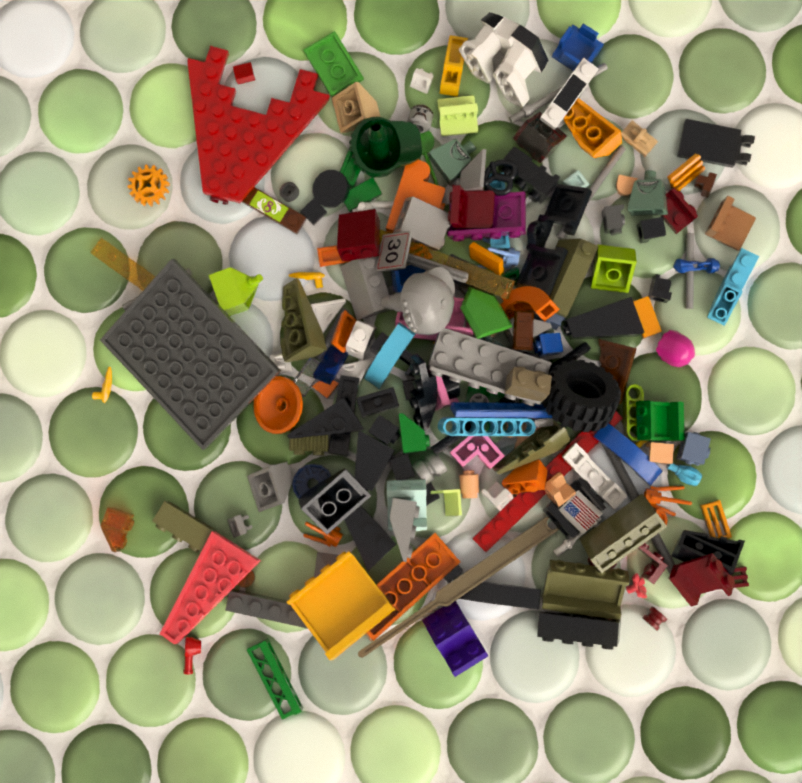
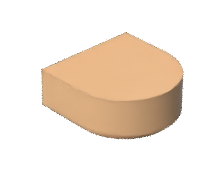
(624, 185)

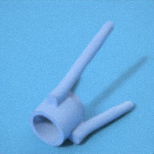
(510, 256)

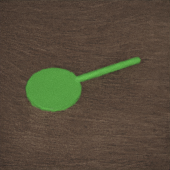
(427, 142)

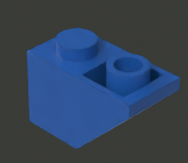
(548, 344)

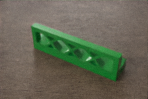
(282, 679)

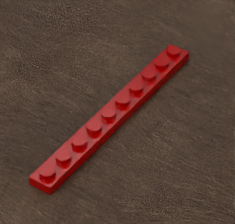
(524, 501)

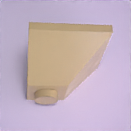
(353, 107)

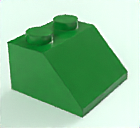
(412, 436)

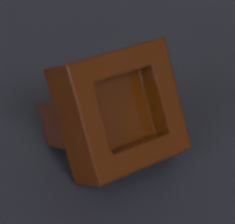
(705, 183)

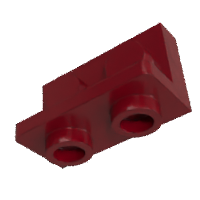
(679, 211)

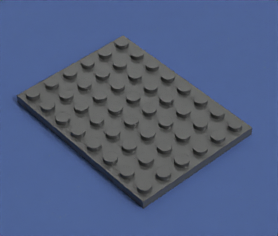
(189, 354)

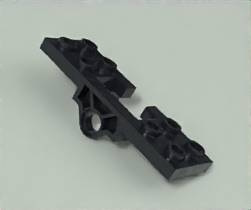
(544, 264)

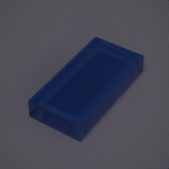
(330, 365)

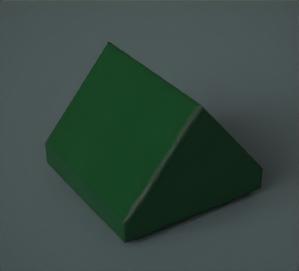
(512, 274)

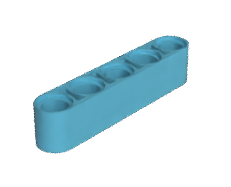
(495, 429)

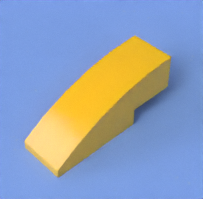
(452, 67)

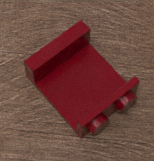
(700, 577)

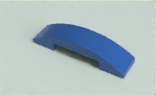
(628, 453)

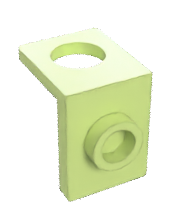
(452, 501)

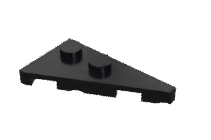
(333, 420)

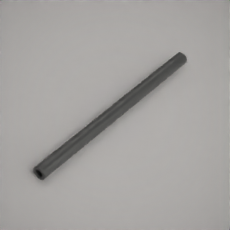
(632, 493)

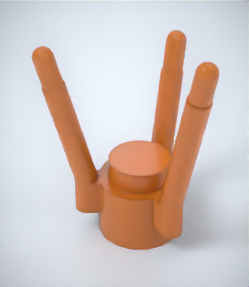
(655, 497)
(329, 539)

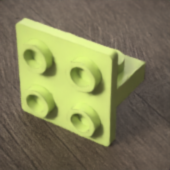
(458, 115)

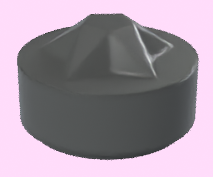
(289, 191)

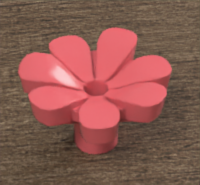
(637, 586)

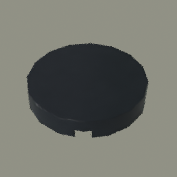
(330, 188)

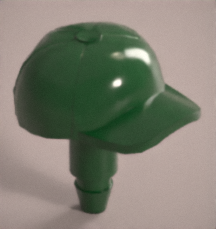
(388, 145)

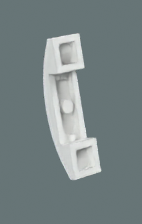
(598, 480)

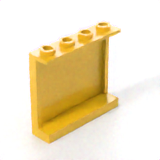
(340, 604)

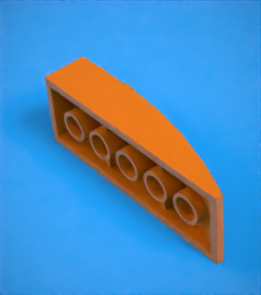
(414, 579)

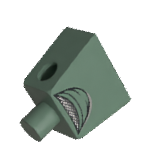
(451, 159)
(648, 196)

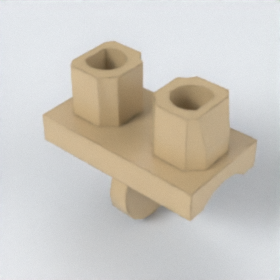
(638, 138)

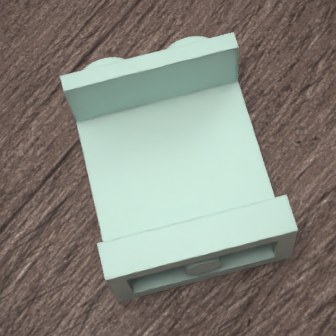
(409, 490)

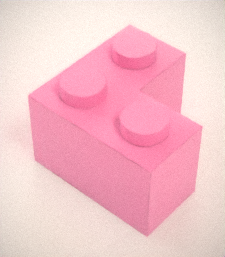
(480, 446)

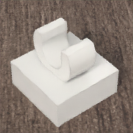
(421, 80)
(279, 362)

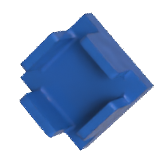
(576, 45)

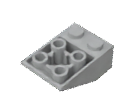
(402, 518)

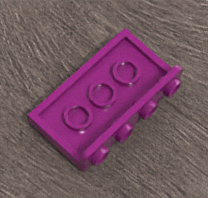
(508, 220)

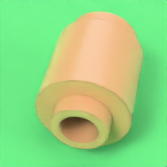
(469, 484)

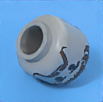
(421, 117)

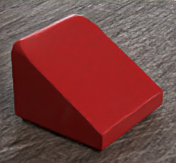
(244, 73)

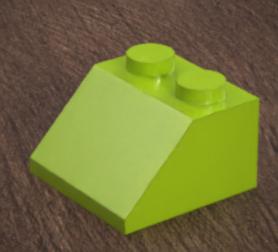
(613, 268)

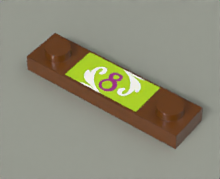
(275, 210)

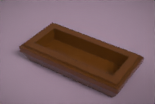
(523, 330)

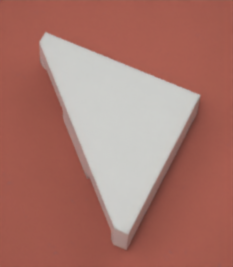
(327, 311)
(355, 369)

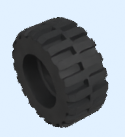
(577, 411)

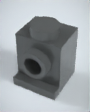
(613, 219)

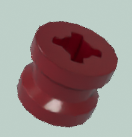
(654, 618)

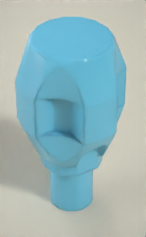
(686, 474)

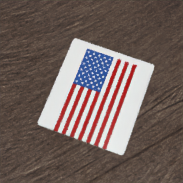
(580, 512)

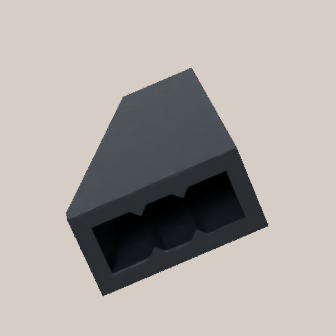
(609, 321)

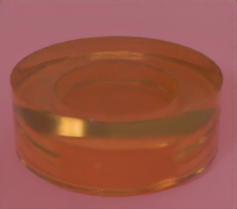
(247, 580)

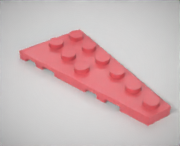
(211, 579)

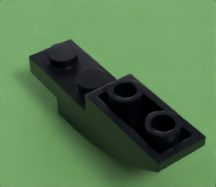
(424, 395)

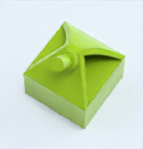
(234, 289)

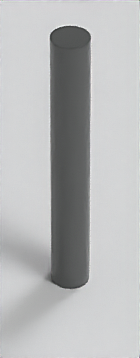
(329, 337)

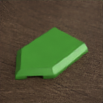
(484, 313)

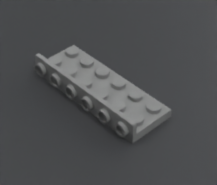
(479, 362)

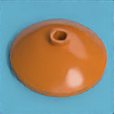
(270, 406)

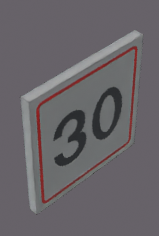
(394, 251)

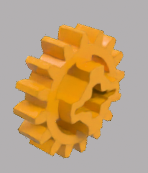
(142, 193)

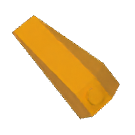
(592, 130)

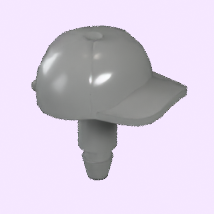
(425, 301)

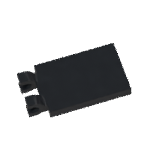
(714, 143)

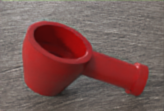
(192, 648)

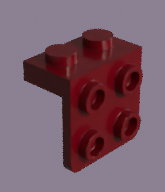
(471, 208)

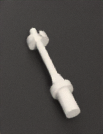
(567, 544)

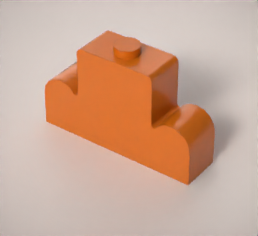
(415, 184)

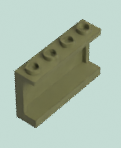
(622, 533)
(584, 590)

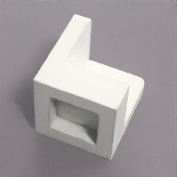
(498, 496)

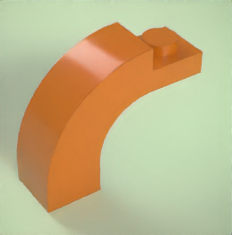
(529, 298)

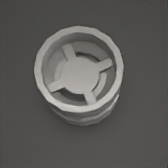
(429, 467)

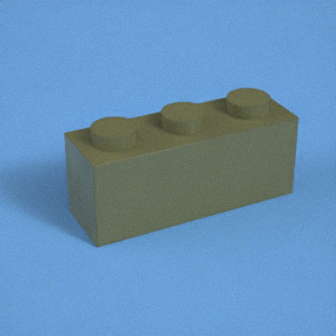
(182, 526)

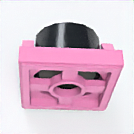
(446, 392)

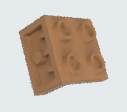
(730, 224)

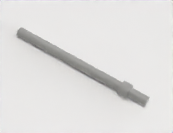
(528, 110)
(599, 180)

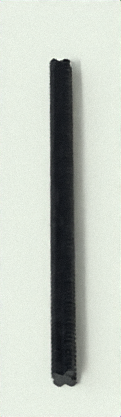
(445, 442)

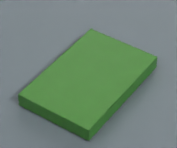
(333, 64)

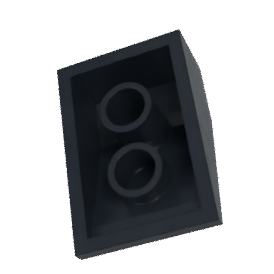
(333, 500)

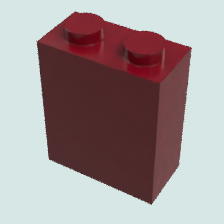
(358, 235)

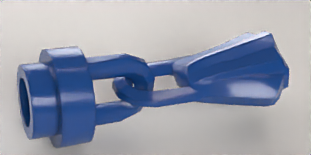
(682, 266)

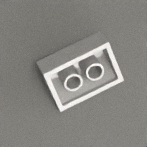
(365, 287)

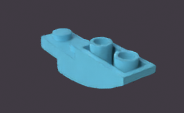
(732, 286)

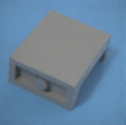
(425, 221)

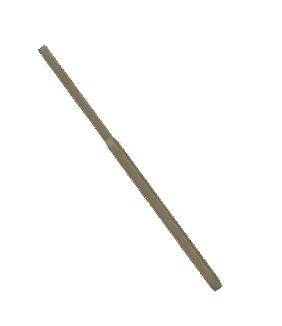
(472, 578)

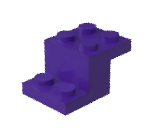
(455, 638)

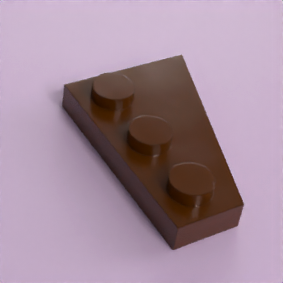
(618, 361)

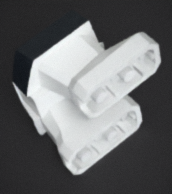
(520, 51)

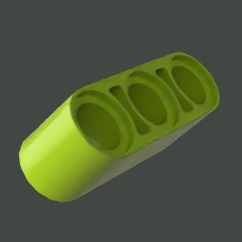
(629, 403)

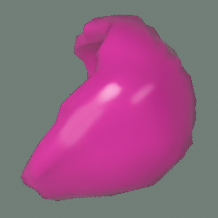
(675, 349)

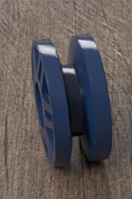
(304, 474)

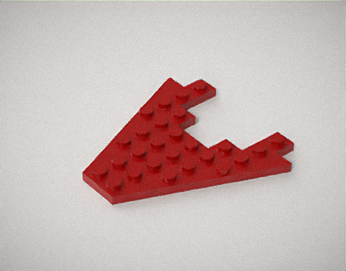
(237, 143)

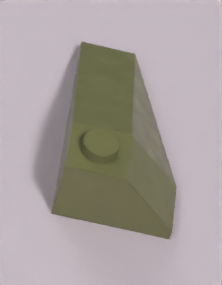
(572, 273)
(302, 331)
(540, 444)

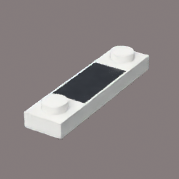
(569, 94)

